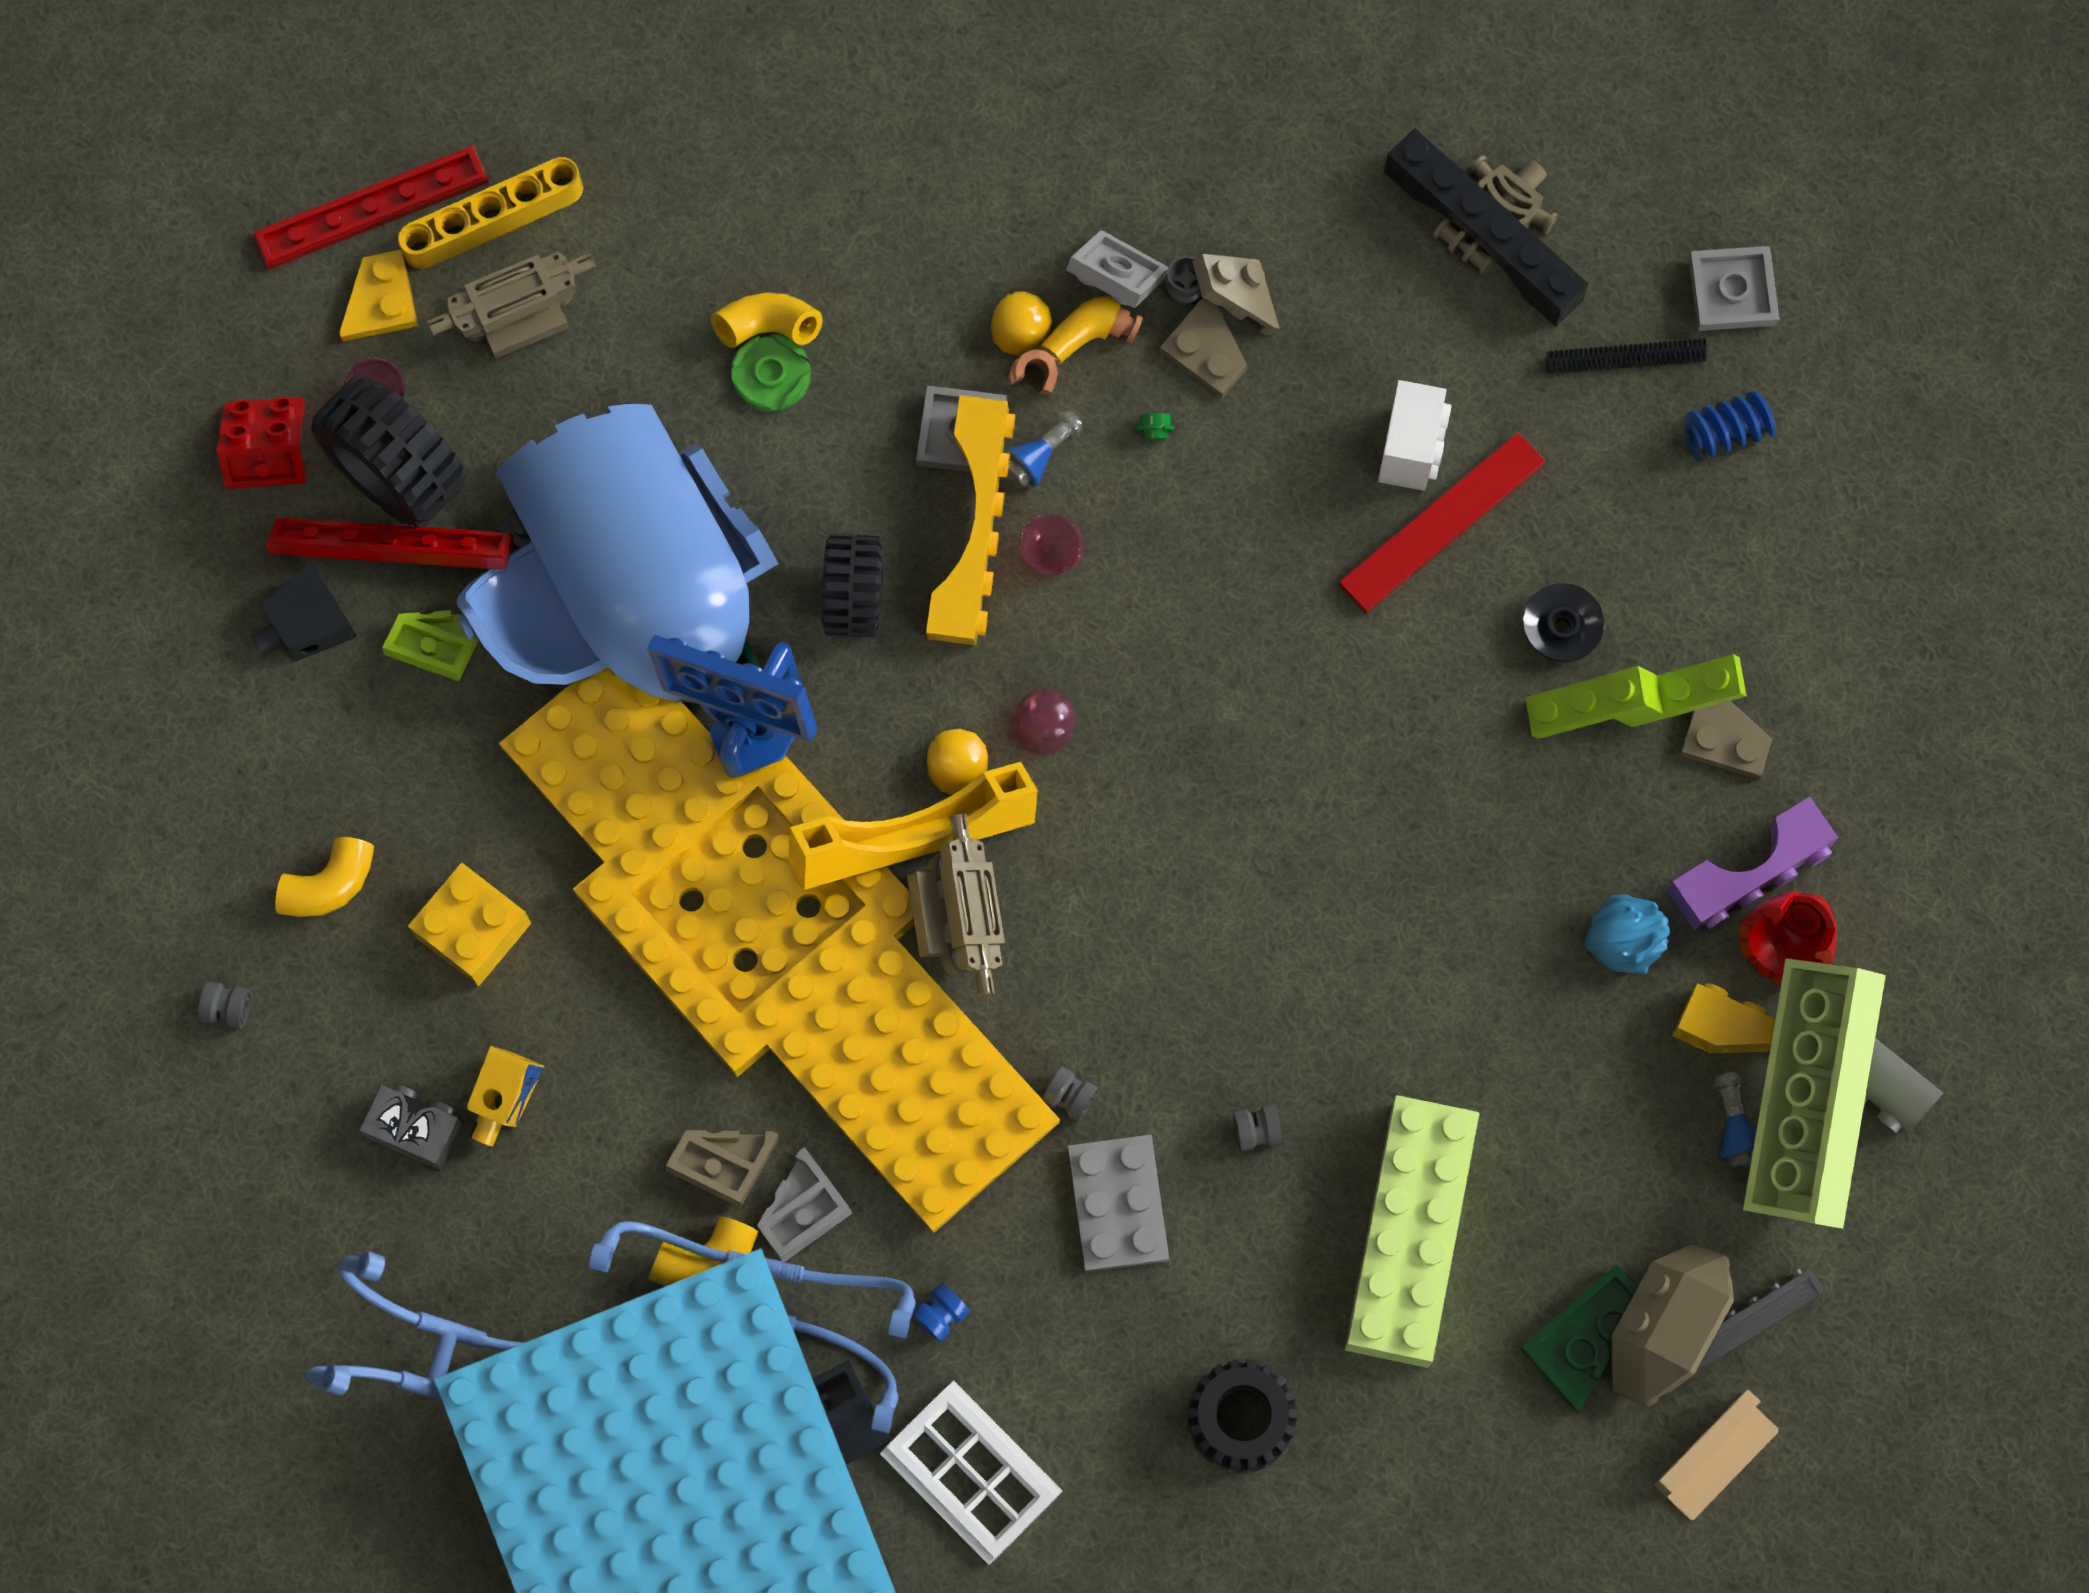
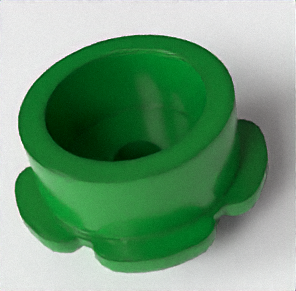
(1154, 426)

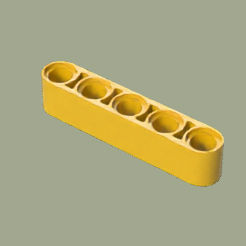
(500, 197)

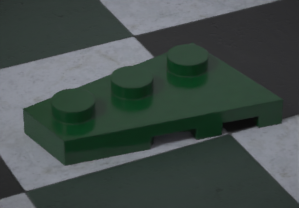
(1579, 1340)

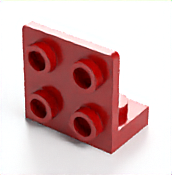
(262, 443)

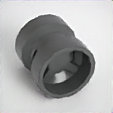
(1182, 272)
(225, 1004)
(1078, 1099)
(1257, 1127)

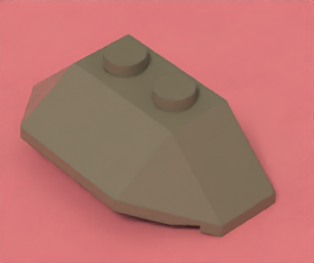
(1670, 1323)

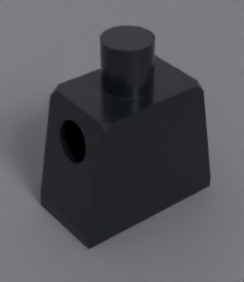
(303, 617)

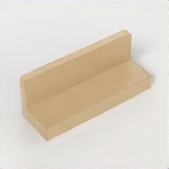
(1717, 1456)

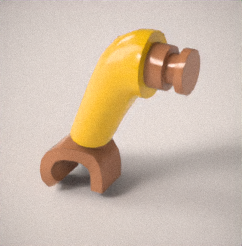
(1087, 322)

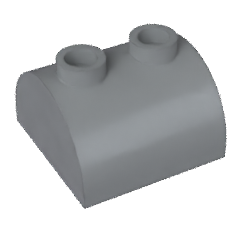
(1898, 1090)

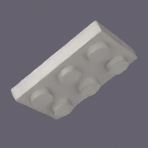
(1118, 1203)

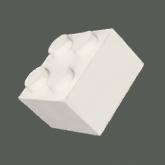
(1415, 436)

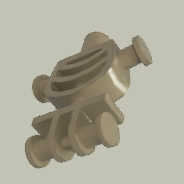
(1517, 197)

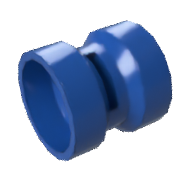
(942, 1310)

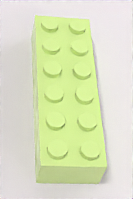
(1814, 1092)
(1412, 1231)

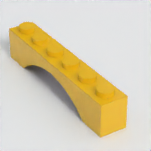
(957, 602)
(840, 848)

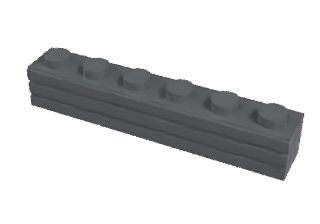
(1762, 1313)

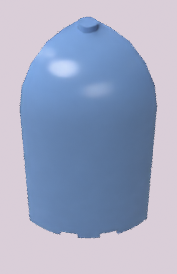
(629, 541)
(527, 622)

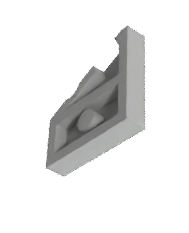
(802, 1208)

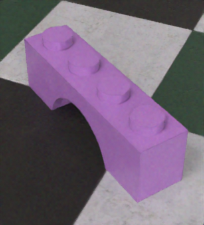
(1710, 892)

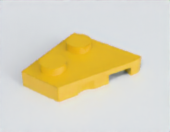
(379, 298)

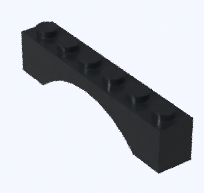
(1531, 265)

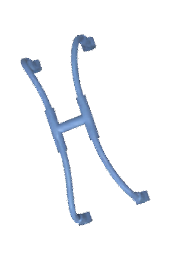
(900, 1320)
(337, 1378)

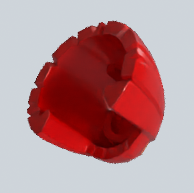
(1788, 928)

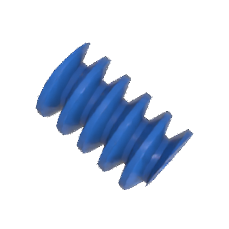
(1728, 422)

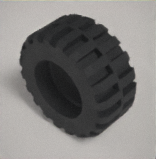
(388, 451)

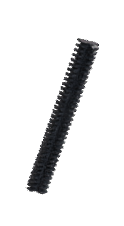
(1631, 354)

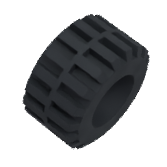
(852, 585)
(1242, 1378)

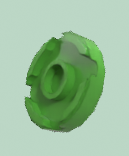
(771, 386)

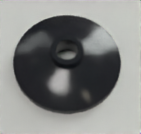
(1566, 604)

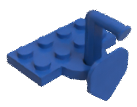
(751, 707)

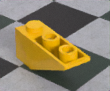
(1722, 1024)

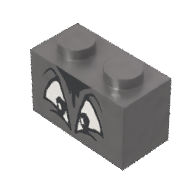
(412, 1126)

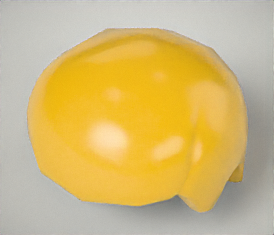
(1020, 323)
(956, 759)

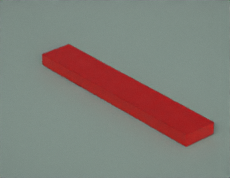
(370, 207)
(1441, 523)
(390, 543)

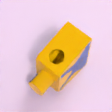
(515, 1081)

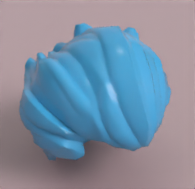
(1627, 934)

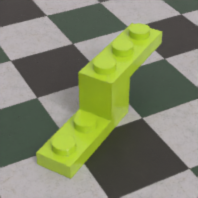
(1635, 696)

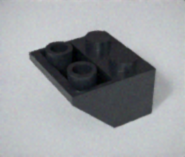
(849, 1412)

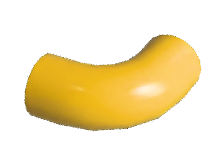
(766, 314)
(332, 886)
(677, 1264)

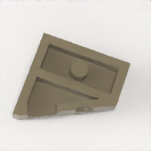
(1238, 287)
(1206, 349)
(1727, 740)
(722, 1161)

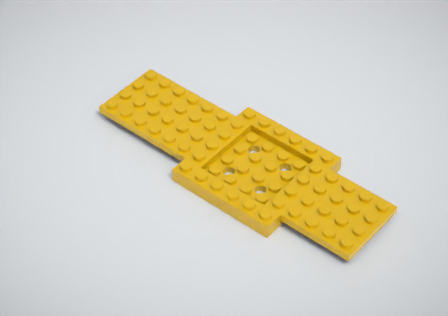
(828, 990)

